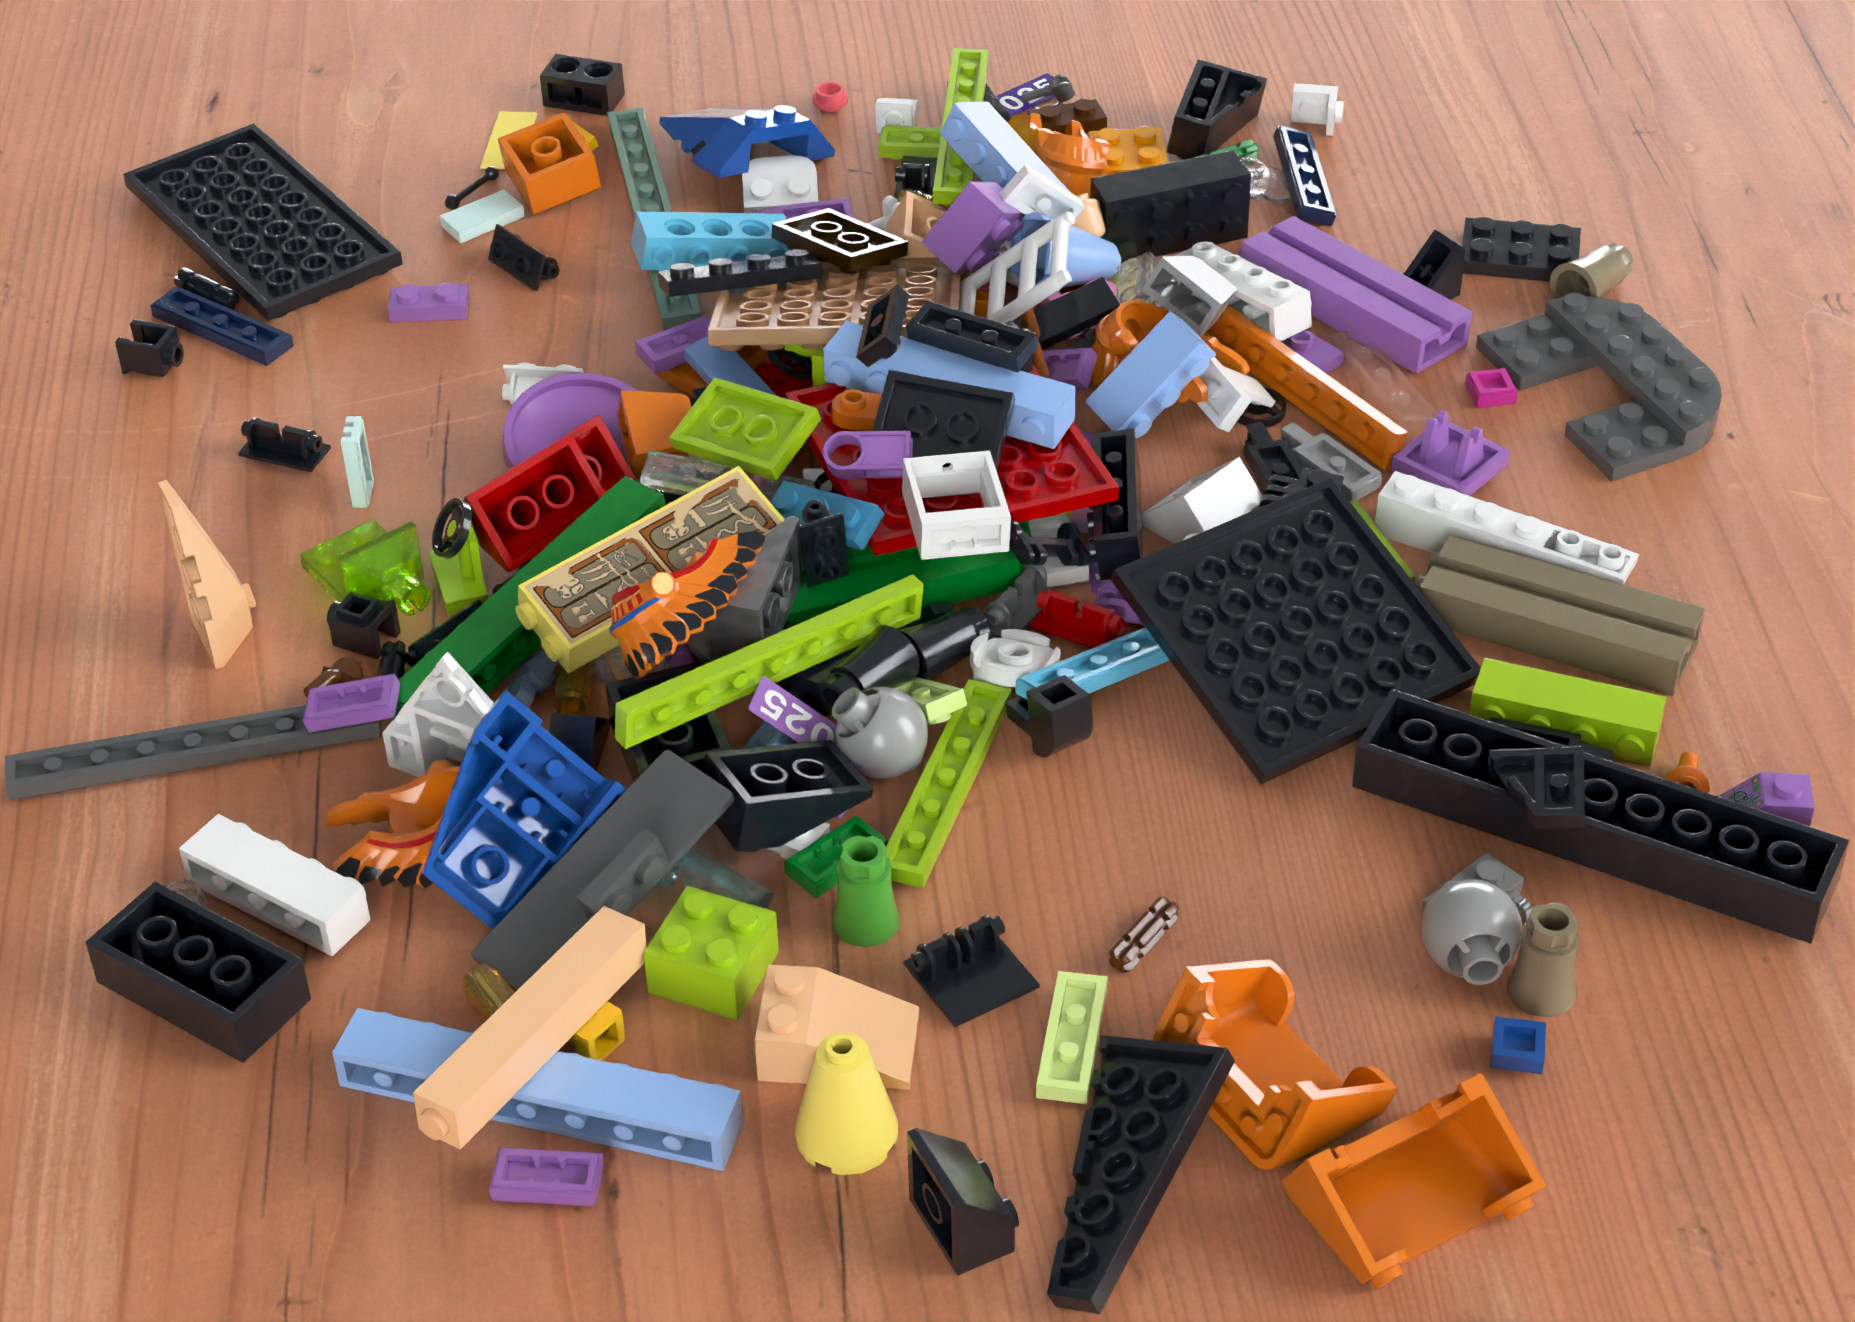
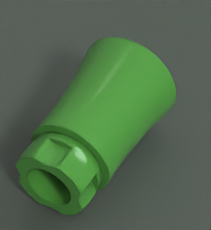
(865, 896)

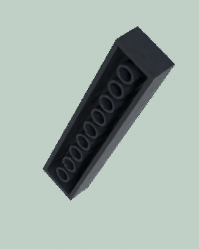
(1635, 821)

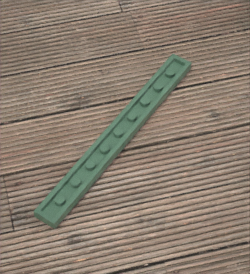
(647, 194)

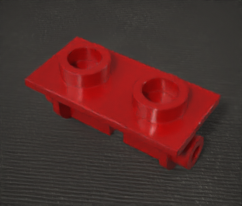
(1086, 627)

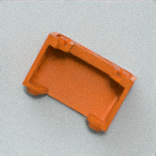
(1279, 1091)
(1416, 1182)

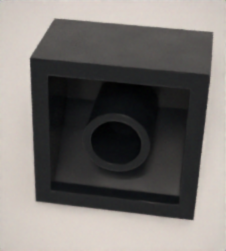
(959, 1201)

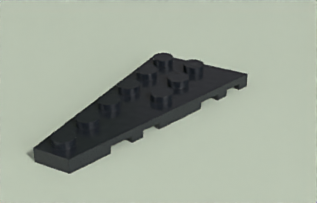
(1128, 1151)

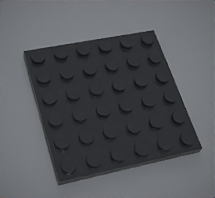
(1294, 627)

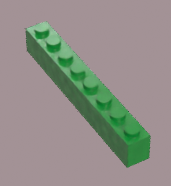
(492, 637)

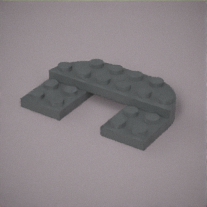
(1671, 386)

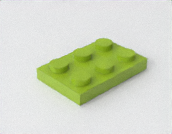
(745, 428)

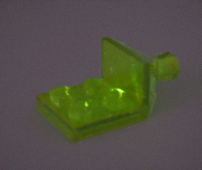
(372, 564)

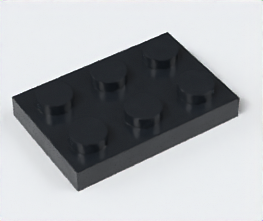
(1517, 248)
(945, 415)

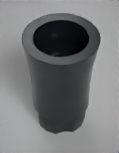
(946, 639)
(881, 661)

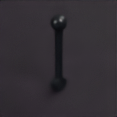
(452, 201)

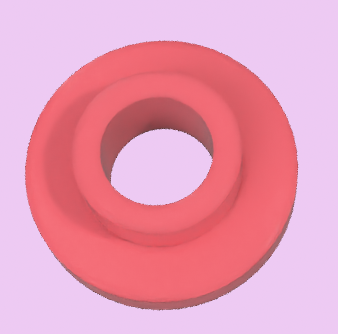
(830, 97)

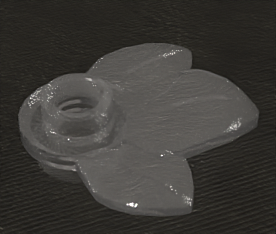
(1267, 182)

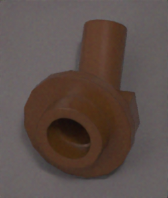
(340, 672)

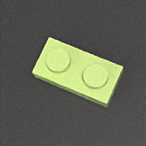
(934, 698)

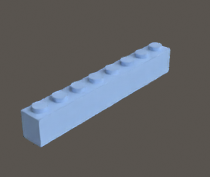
(565, 1096)

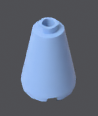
(1087, 254)

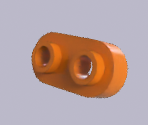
(855, 410)

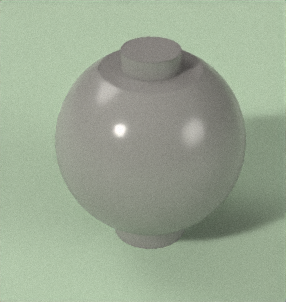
(880, 731)
(1472, 930)

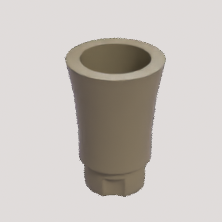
(1592, 273)
(1546, 963)

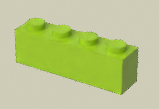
(1600, 712)

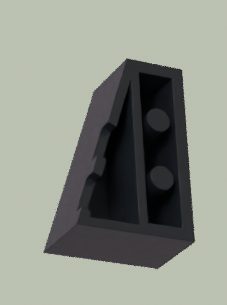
(1213, 108)

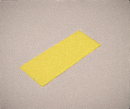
(505, 124)

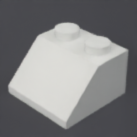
(1204, 502)

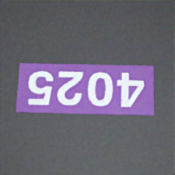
(790, 714)

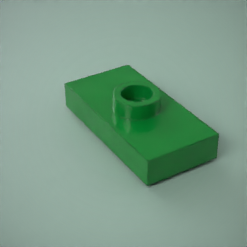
(816, 864)

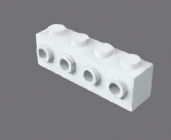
(1261, 295)
(275, 884)

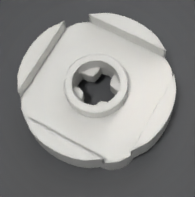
(1011, 656)

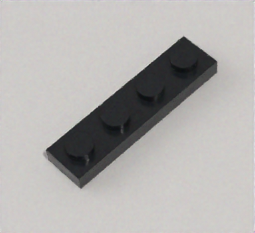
(728, 275)

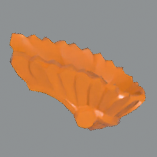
(1068, 155)
(1129, 325)

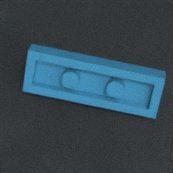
(859, 516)

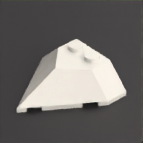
(436, 719)

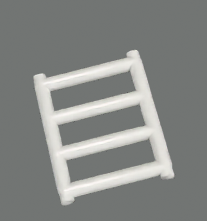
(1028, 293)

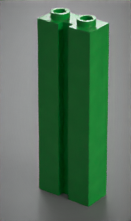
(943, 578)

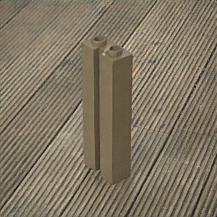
(1562, 614)

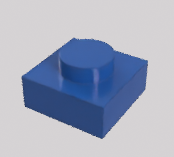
(1518, 1045)

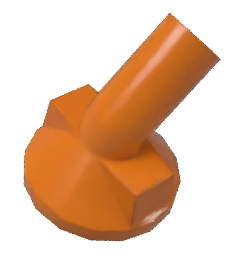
(1688, 773)

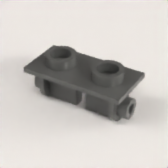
(1017, 605)

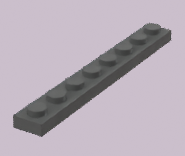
(170, 751)

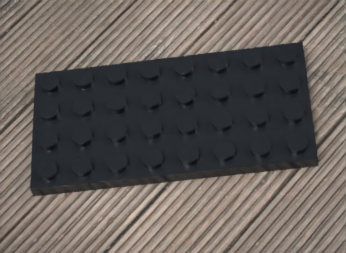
(262, 221)

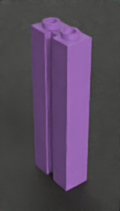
(1362, 294)

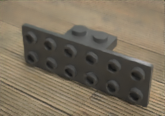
(608, 865)

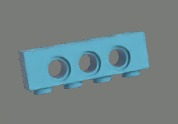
(697, 238)

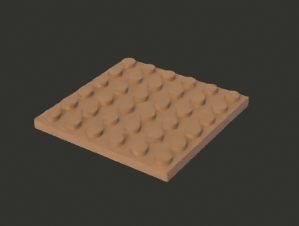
(817, 308)

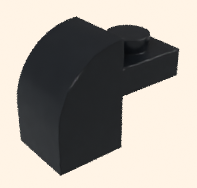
(1053, 715)

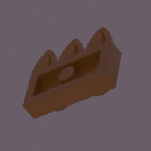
(1083, 110)

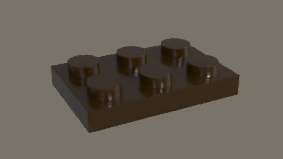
(840, 240)

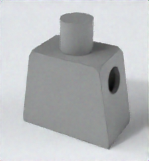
(1196, 293)

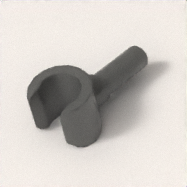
(1058, 85)

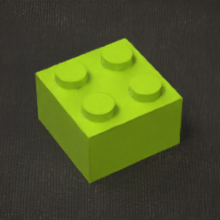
(711, 952)

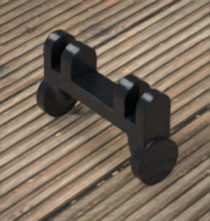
(1036, 550)

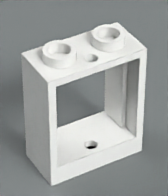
(956, 531)

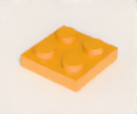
(1132, 148)

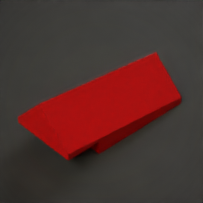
(545, 493)

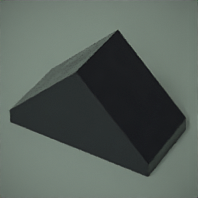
(1439, 265)
(582, 735)

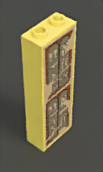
(573, 599)

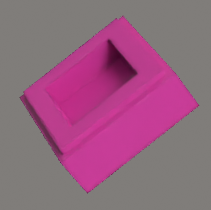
(1491, 388)

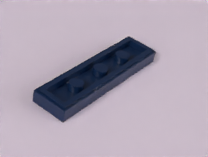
(1304, 175)
(222, 325)

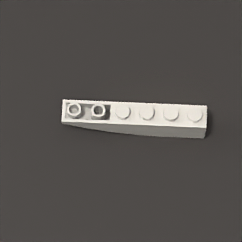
(1426, 515)

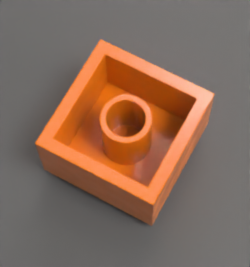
(549, 163)

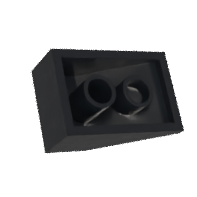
(783, 791)

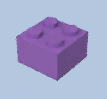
(974, 228)

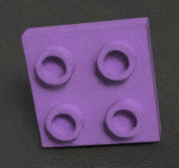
(1451, 456)

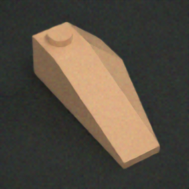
(210, 586)

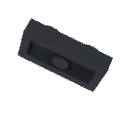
(883, 326)

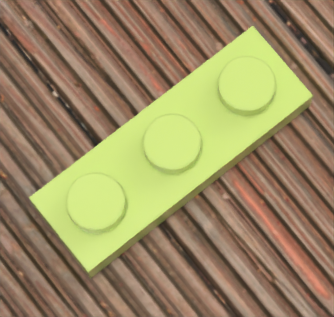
(1072, 1037)

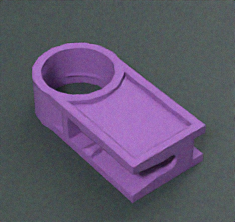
(880, 454)

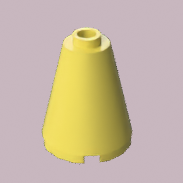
(845, 1109)

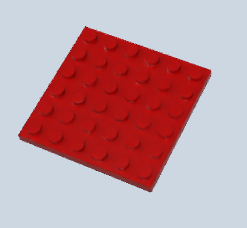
(1032, 477)

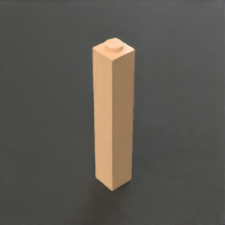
(529, 1028)

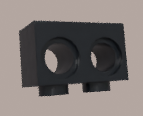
(582, 84)

